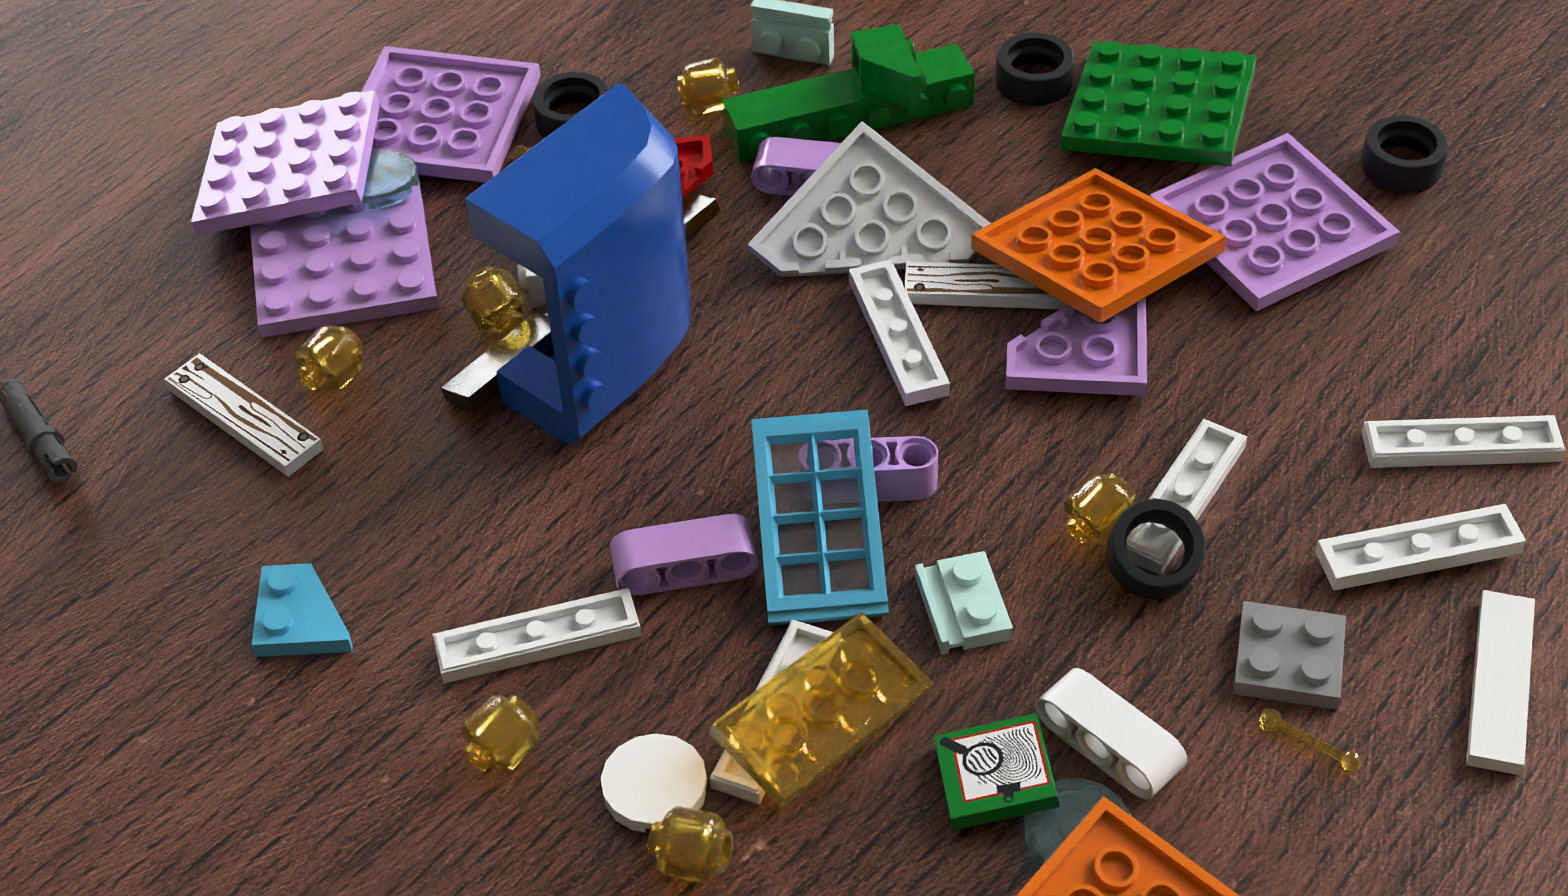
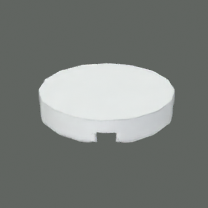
(651, 778)

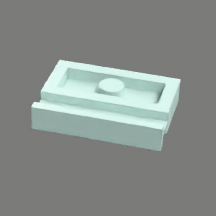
(793, 30)
(963, 602)

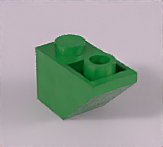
(887, 65)

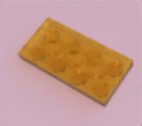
(820, 709)

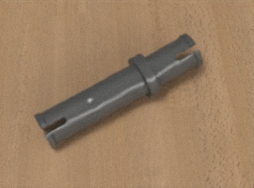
(40, 438)

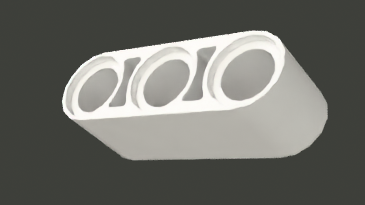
(1111, 733)

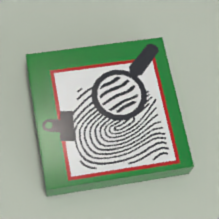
(996, 771)

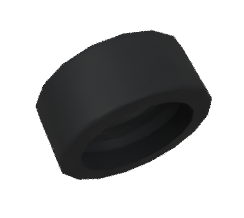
(1034, 88)
(561, 90)
(1404, 174)
(1173, 517)

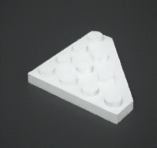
(864, 210)

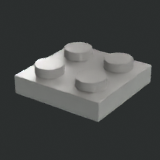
(1290, 655)

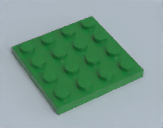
(1160, 103)

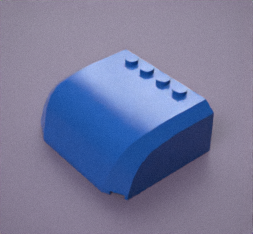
(606, 232)

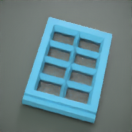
(819, 517)

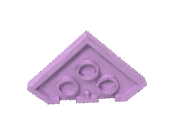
(1082, 354)

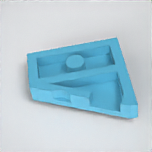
(296, 614)

